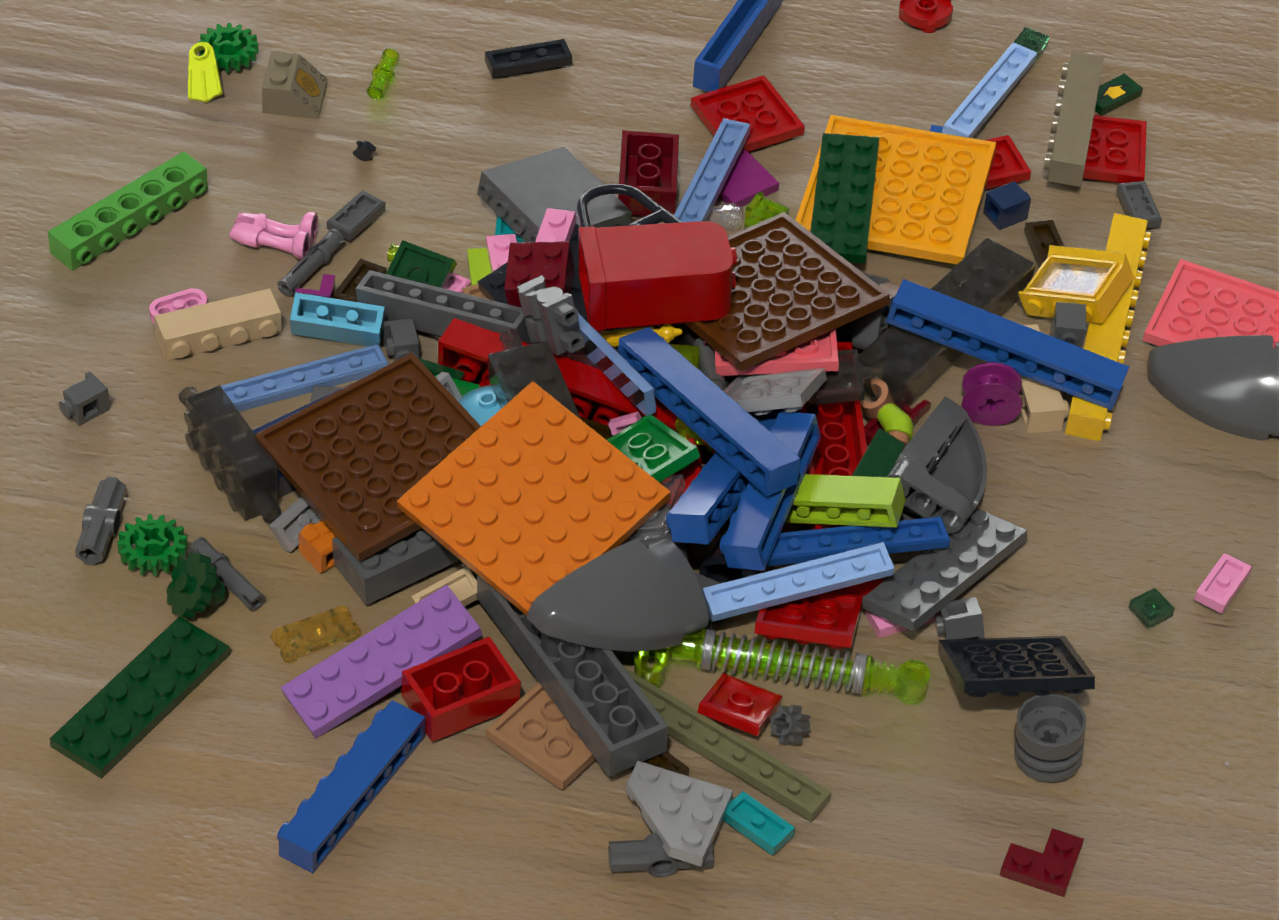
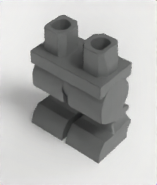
(550, 316)

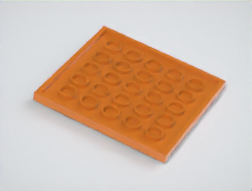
(532, 497)

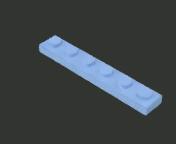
(990, 91)
(797, 581)

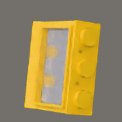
(1078, 278)

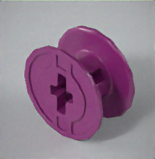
(992, 393)

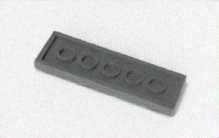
(942, 574)

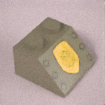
(292, 86)

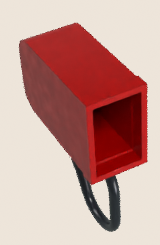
(652, 269)

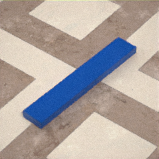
(820, 543)

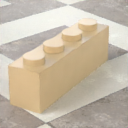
(218, 324)
(1041, 404)

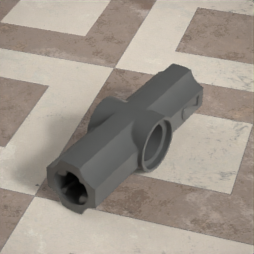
(101, 520)
(648, 855)

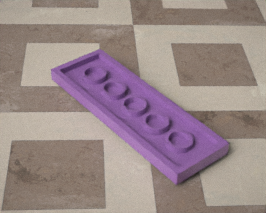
(376, 661)

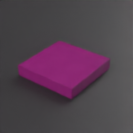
(747, 180)

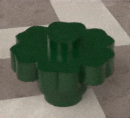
(194, 586)

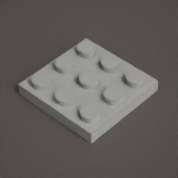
(776, 390)

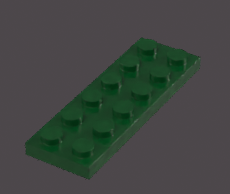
(845, 194)
(139, 697)

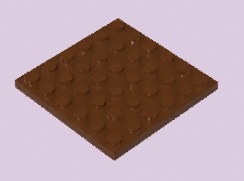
(786, 293)
(368, 449)

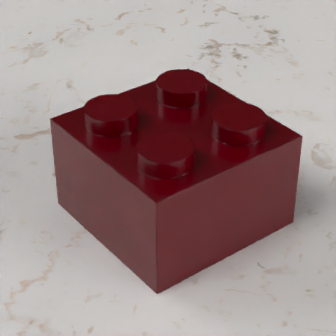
(535, 259)

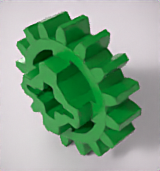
(229, 46)
(152, 544)

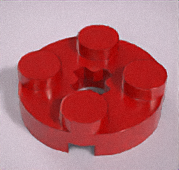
(928, 20)

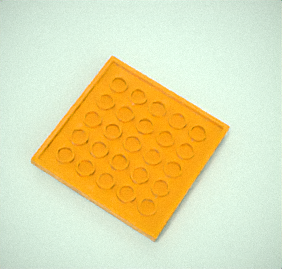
(923, 189)

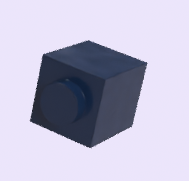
(1007, 205)

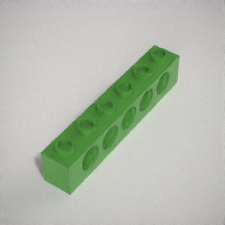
(127, 210)

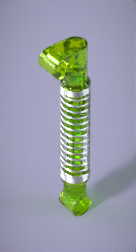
(709, 650)

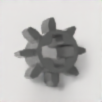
(790, 724)

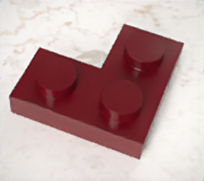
(1046, 870)

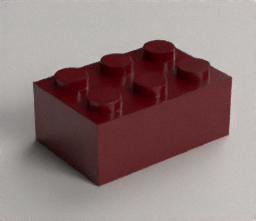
(651, 166)

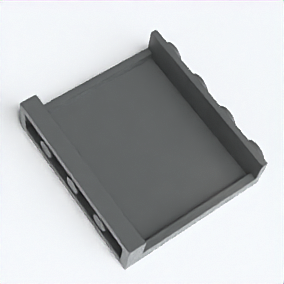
(551, 180)

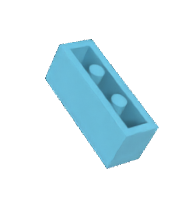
(337, 320)

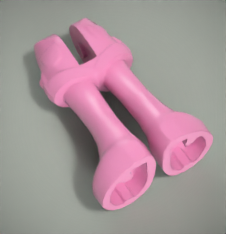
(259, 230)

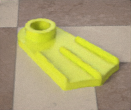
(203, 74)

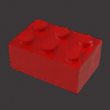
(461, 688)

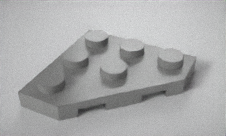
(679, 809)

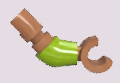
(888, 414)

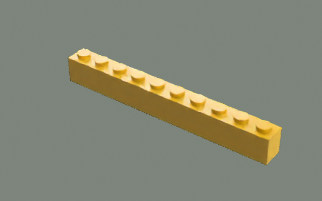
(1106, 339)

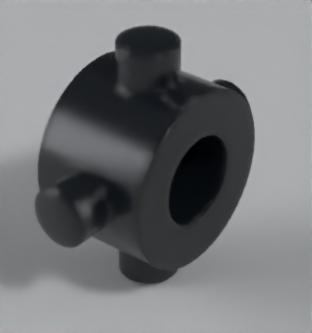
(364, 150)

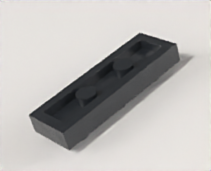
(528, 58)

